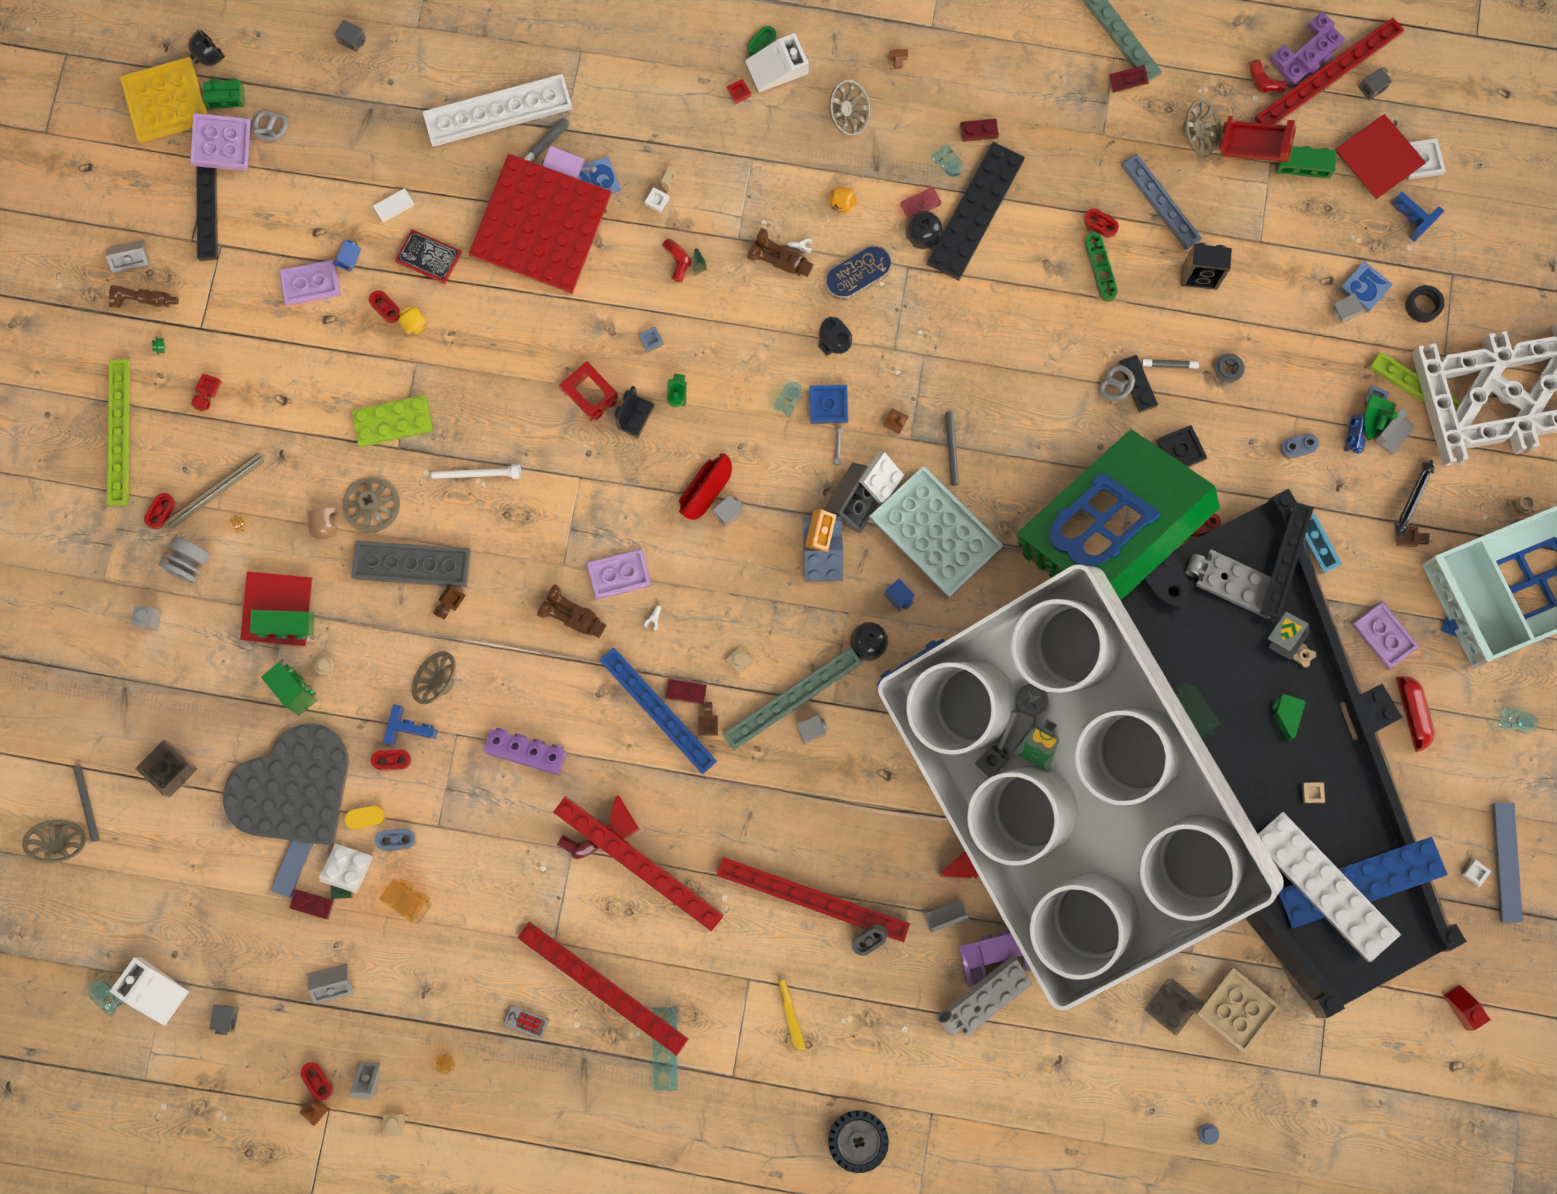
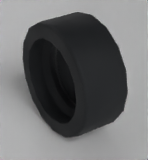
(1434, 294)

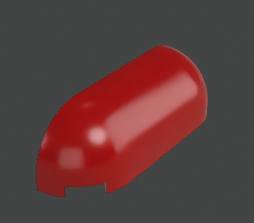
(705, 487)
(1416, 712)

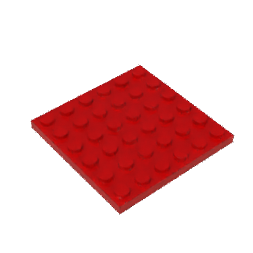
(540, 223)

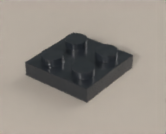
(1183, 446)

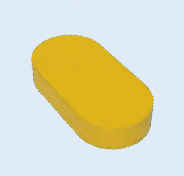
(364, 817)

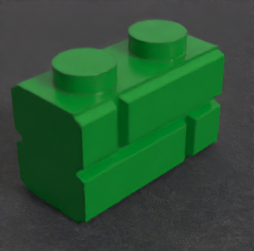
(223, 93)

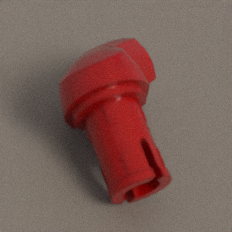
(1261, 79)
(680, 256)

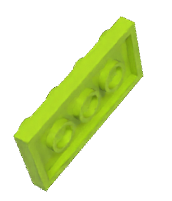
(392, 421)

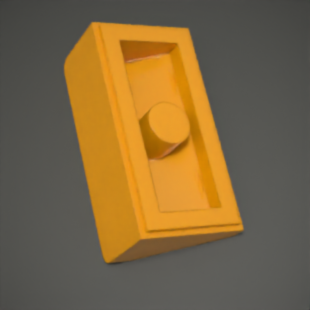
(820, 530)

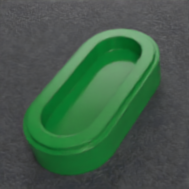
(761, 40)

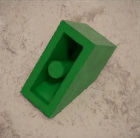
(1288, 714)

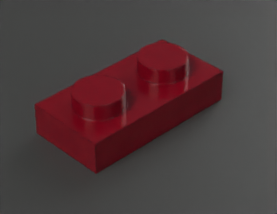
(1128, 79)
(979, 130)
(686, 691)
(312, 904)

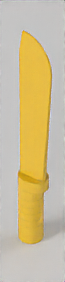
(795, 1032)

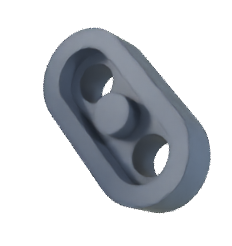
(1300, 446)
(395, 839)

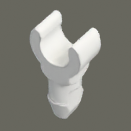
(801, 245)
(654, 618)

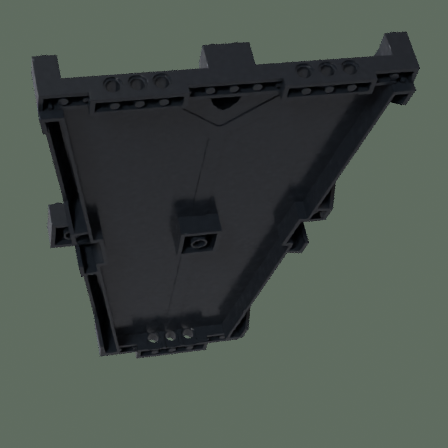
(1238, 675)

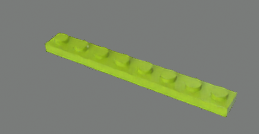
(118, 433)

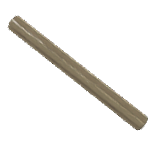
(215, 490)

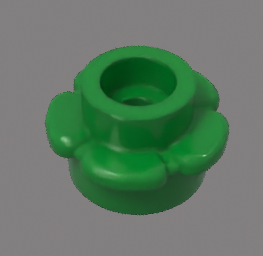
(158, 345)

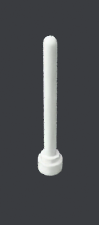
(512, 471)

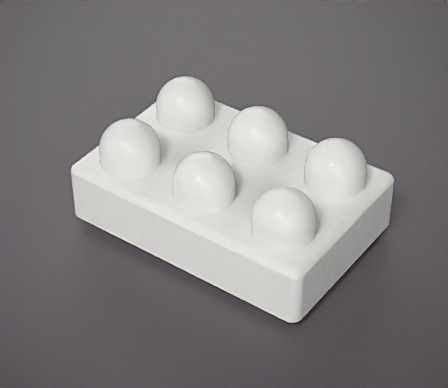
(1133, 826)

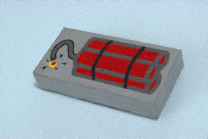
(526, 1022)

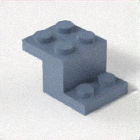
(821, 564)

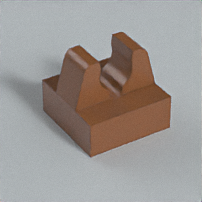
(898, 56)
(895, 421)
(314, 1111)

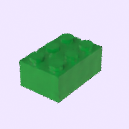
(290, 688)

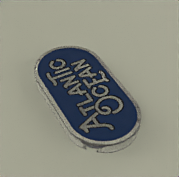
(858, 272)

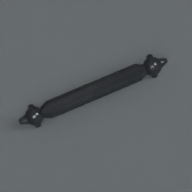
(1414, 498)

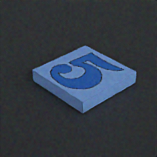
(603, 177)
(1367, 286)

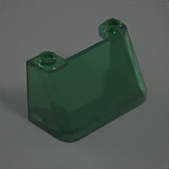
(1197, 710)

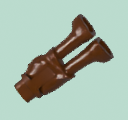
(788, 260)
(155, 298)
(581, 619)

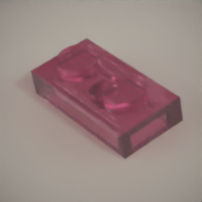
(921, 202)

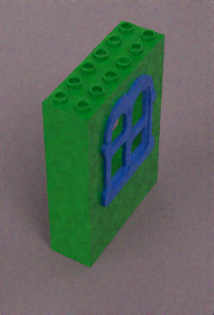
(1149, 481)

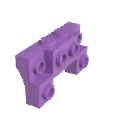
(1308, 59)
(986, 952)

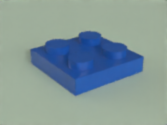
(828, 404)

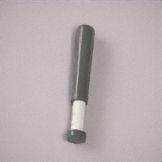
(548, 138)

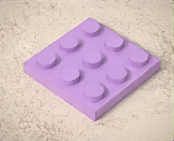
(220, 142)

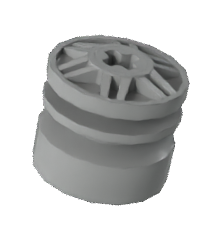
(184, 559)

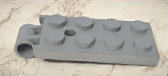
(1243, 584)
(989, 995)

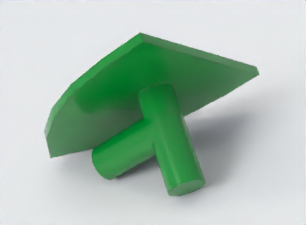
(1378, 415)

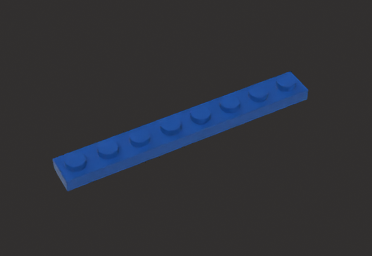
(658, 711)

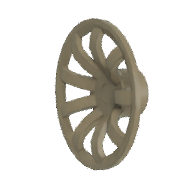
(845, 108)
(1195, 128)
(370, 504)
(439, 683)
(54, 847)

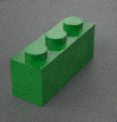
(1309, 162)
(282, 623)

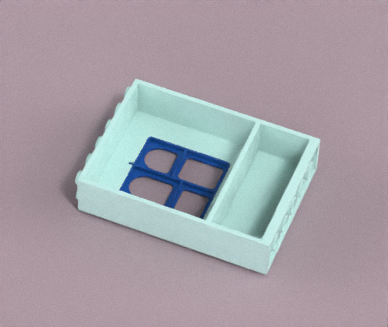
(1479, 596)

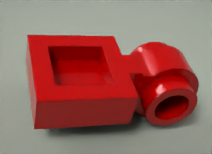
(206, 387)

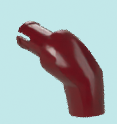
(577, 850)

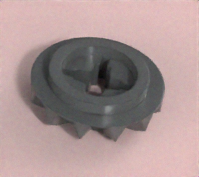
(1229, 360)
(1030, 709)

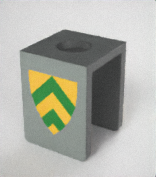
(1288, 635)

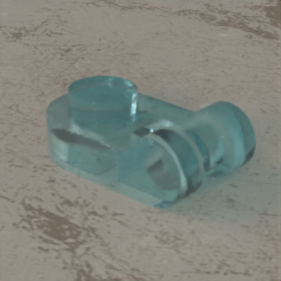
(953, 165)
(792, 393)
(1524, 723)
(99, 993)

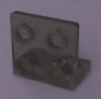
(1173, 1006)

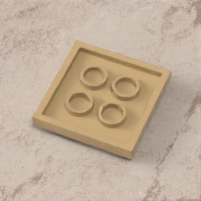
(1238, 1010)

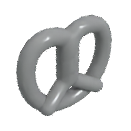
(269, 126)
(1119, 384)

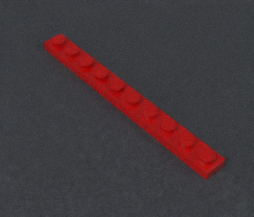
(1330, 73)
(638, 863)
(811, 898)
(603, 988)

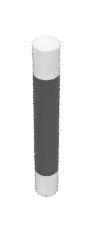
(1170, 363)

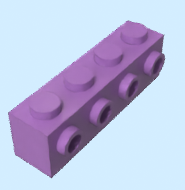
(525, 752)

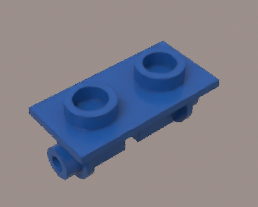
(1354, 439)

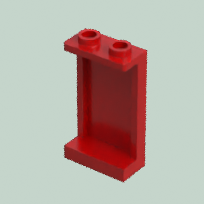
(1257, 140)

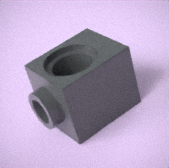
(350, 36)
(1375, 84)
(985, 764)
(223, 1019)

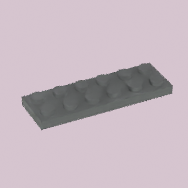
(411, 564)

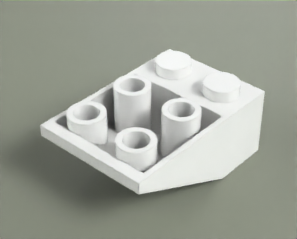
(778, 63)
(149, 990)

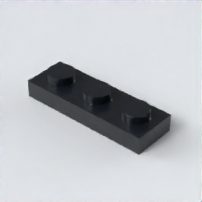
(1141, 391)

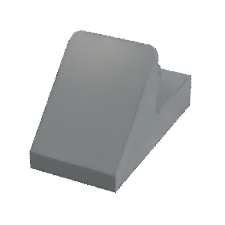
(366, 1081)

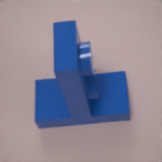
(1415, 214)
(406, 726)

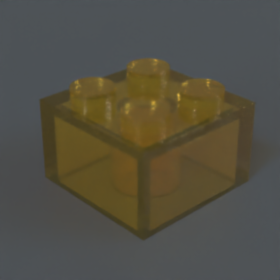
(406, 901)

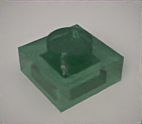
(338, 893)

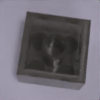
(166, 768)

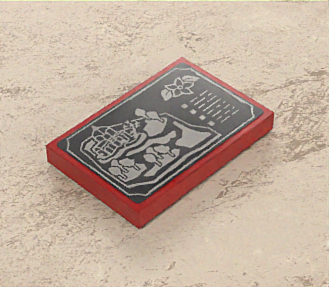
(428, 256)

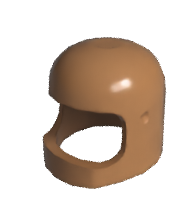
(320, 524)

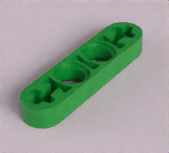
(1101, 266)

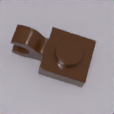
(1412, 538)
(450, 599)
(708, 724)

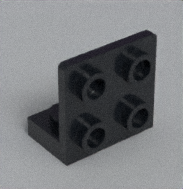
(633, 413)

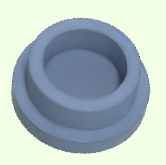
(1208, 1134)

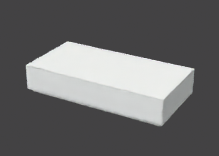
(393, 205)

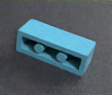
(1321, 546)

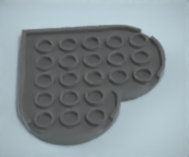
(294, 790)

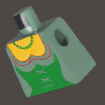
(1038, 745)

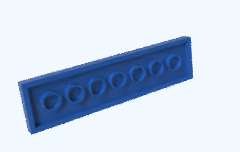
(1374, 878)

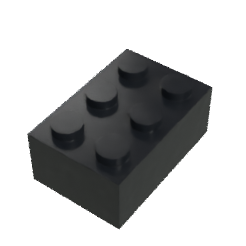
(1206, 266)

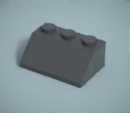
(852, 499)

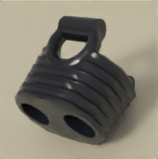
(834, 336)

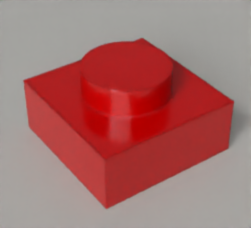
(738, 91)

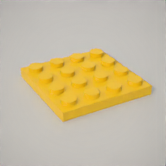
(163, 99)

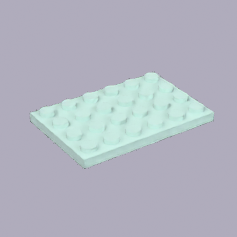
(936, 531)

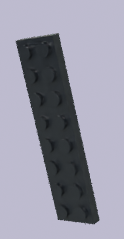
(975, 211)

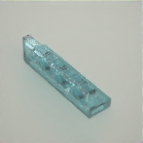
(673, 1059)

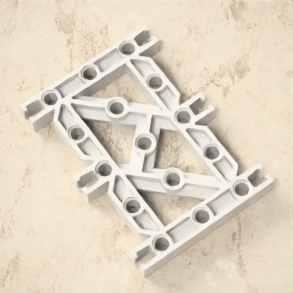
(1457, 425)

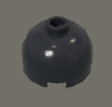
(204, 50)
(923, 229)
(870, 649)

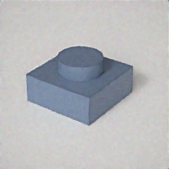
(651, 339)
(1377, 392)

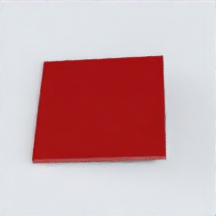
(1380, 156)
(274, 593)

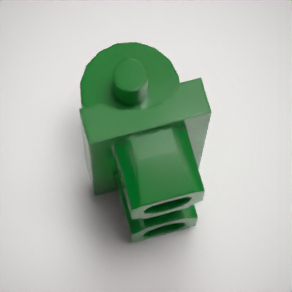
(677, 391)

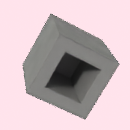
(1348, 308)
(728, 511)
(146, 618)
(812, 729)

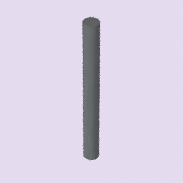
(952, 448)
(86, 803)

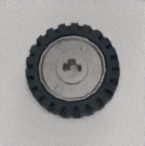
(865, 1156)

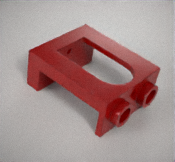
(592, 411)

